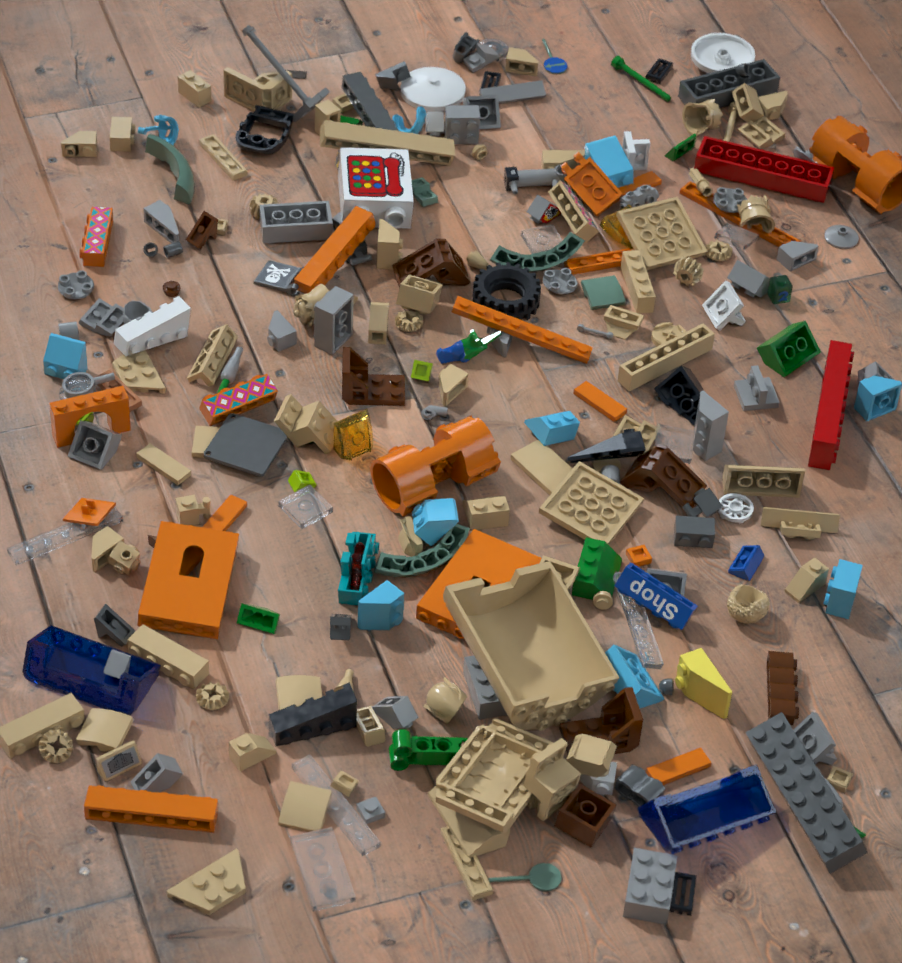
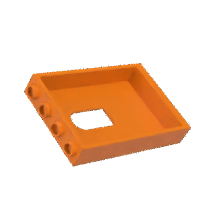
(477, 557)
(186, 602)

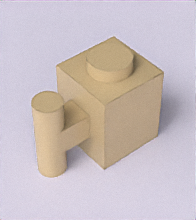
(189, 511)

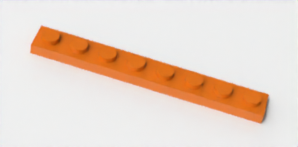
(522, 329)

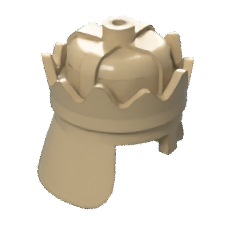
(701, 116)
(756, 212)
(305, 304)

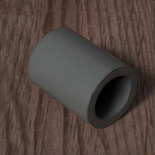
(173, 249)

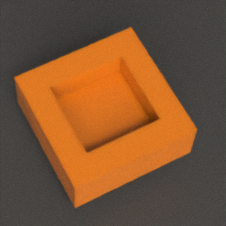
(639, 555)

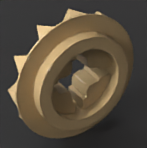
(714, 254)
(404, 324)
(215, 702)
(47, 751)

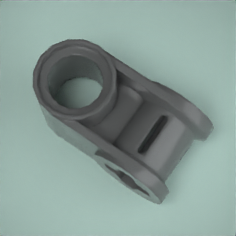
(466, 46)

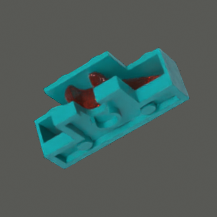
(357, 567)

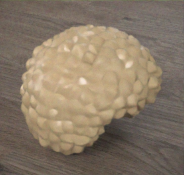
(747, 604)

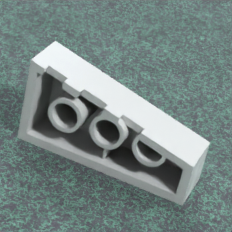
(154, 328)

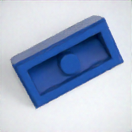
(747, 562)

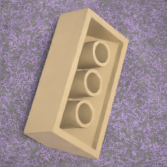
(763, 481)
(472, 835)

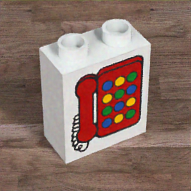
(378, 183)

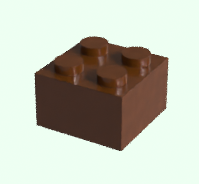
(585, 815)

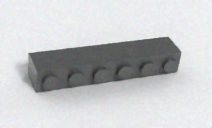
(366, 102)

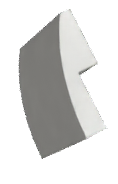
(103, 318)

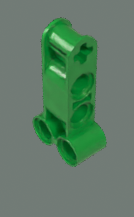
(421, 750)

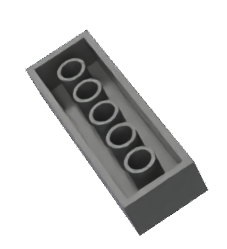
(721, 83)

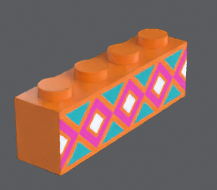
(97, 236)
(238, 399)

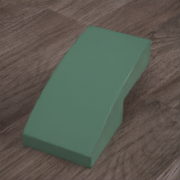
(422, 192)

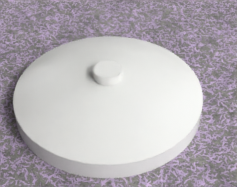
(720, 51)
(433, 89)

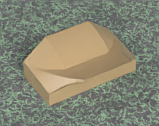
(622, 322)
(409, 541)

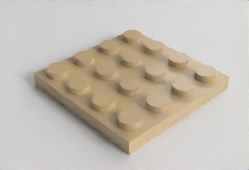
(661, 232)
(591, 504)

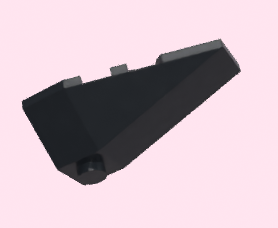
(681, 392)
(619, 446)

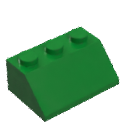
(789, 348)
(597, 567)

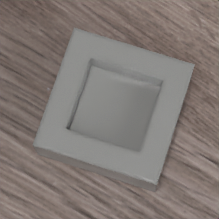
(370, 810)

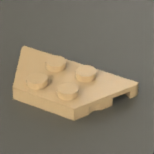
(138, 372)
(213, 885)

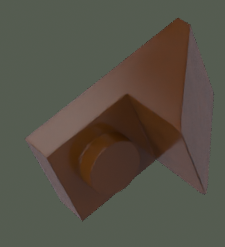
(202, 230)

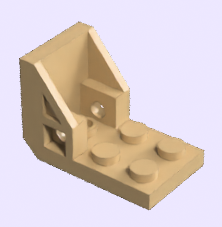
(265, 90)

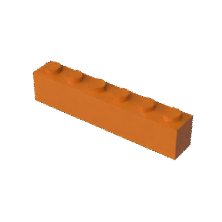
(336, 250)
(151, 808)

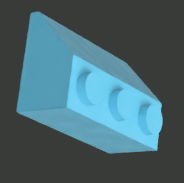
(633, 675)

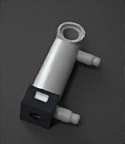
(527, 178)

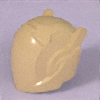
(445, 700)

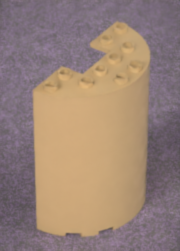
(532, 645)

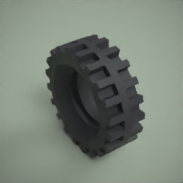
(508, 278)

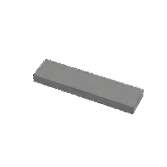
(516, 92)

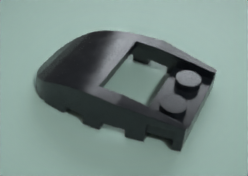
(257, 142)

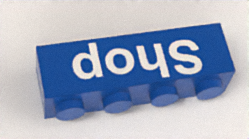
(655, 596)

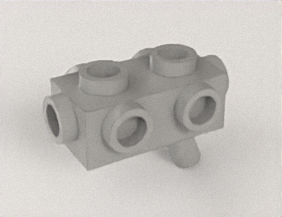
(641, 196)

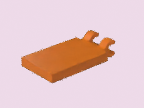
(591, 184)

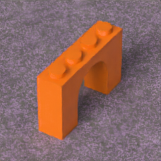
(68, 411)

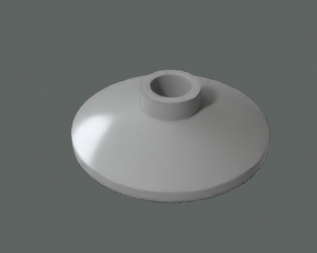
(841, 236)

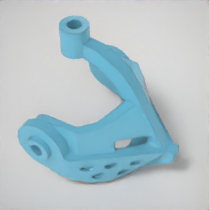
(163, 128)
(416, 128)

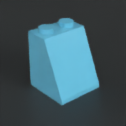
(611, 160)

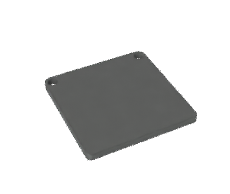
(246, 444)

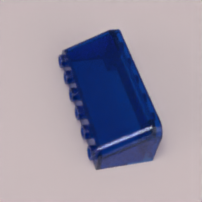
(77, 666)
(708, 810)

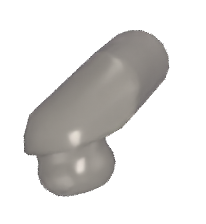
(432, 411)

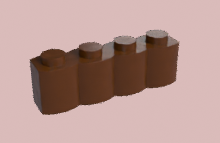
(781, 685)

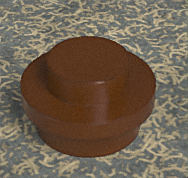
(171, 288)

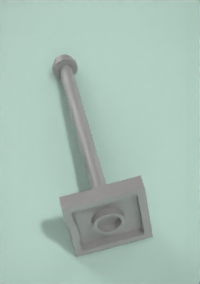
(308, 102)

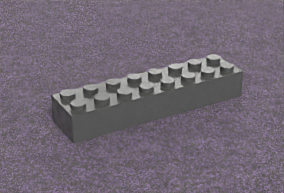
(806, 793)

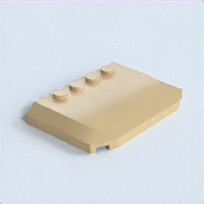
(489, 775)

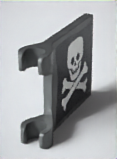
(279, 277)

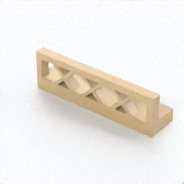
(213, 355)

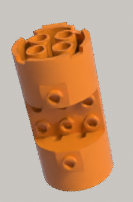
(845, 148)
(459, 452)

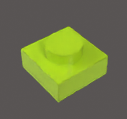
(421, 370)

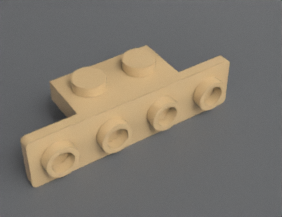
(799, 522)

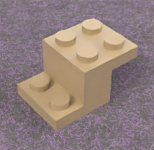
(306, 423)
(551, 778)

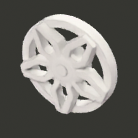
(736, 508)

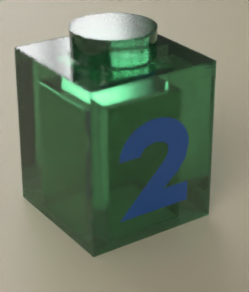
(780, 289)

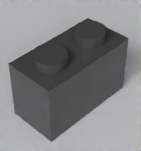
(694, 531)

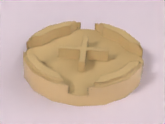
(665, 331)

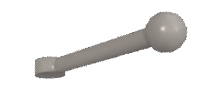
(580, 327)

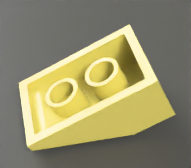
(703, 682)

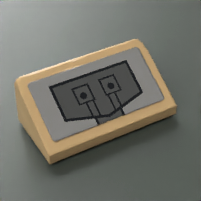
(118, 761)

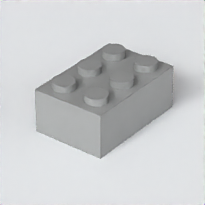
(333, 320)
(650, 886)

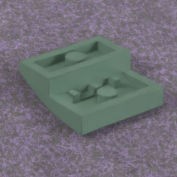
(603, 292)

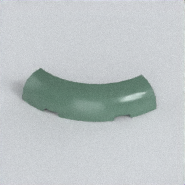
(178, 164)
(541, 260)
(425, 561)

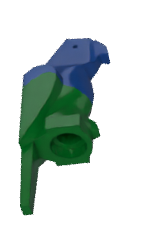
(466, 348)

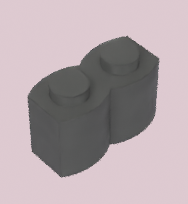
(638, 786)

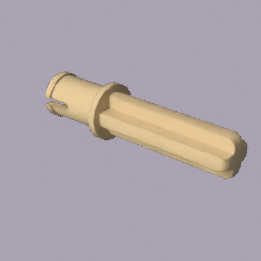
(701, 184)

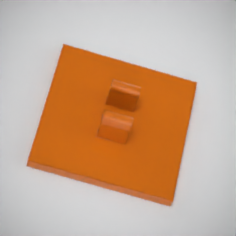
(89, 511)

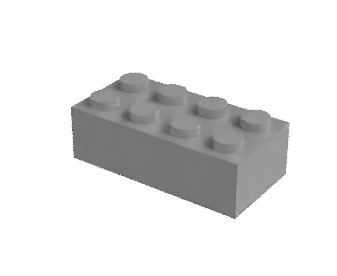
(296, 221)

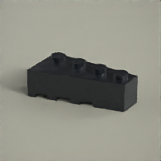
(315, 717)

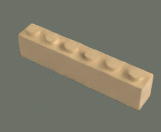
(665, 357)

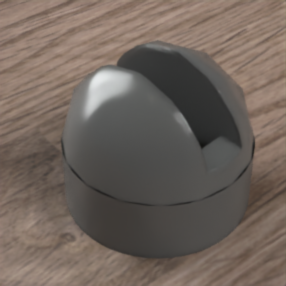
(742, 69)
(150, 246)
(666, 686)

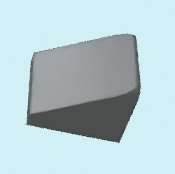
(117, 664)

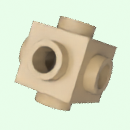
(124, 558)

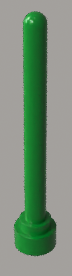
(619, 63)

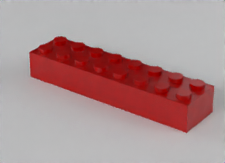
(764, 169)
(831, 404)

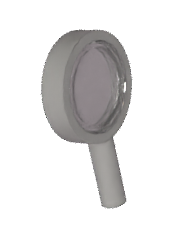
(83, 383)

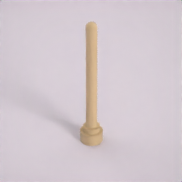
(733, 114)

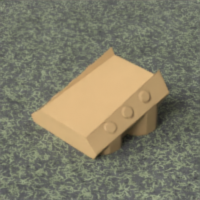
(591, 755)

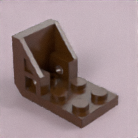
(430, 261)
(366, 388)
(663, 469)
(618, 723)

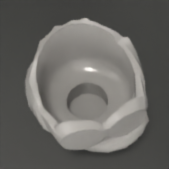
(134, 310)

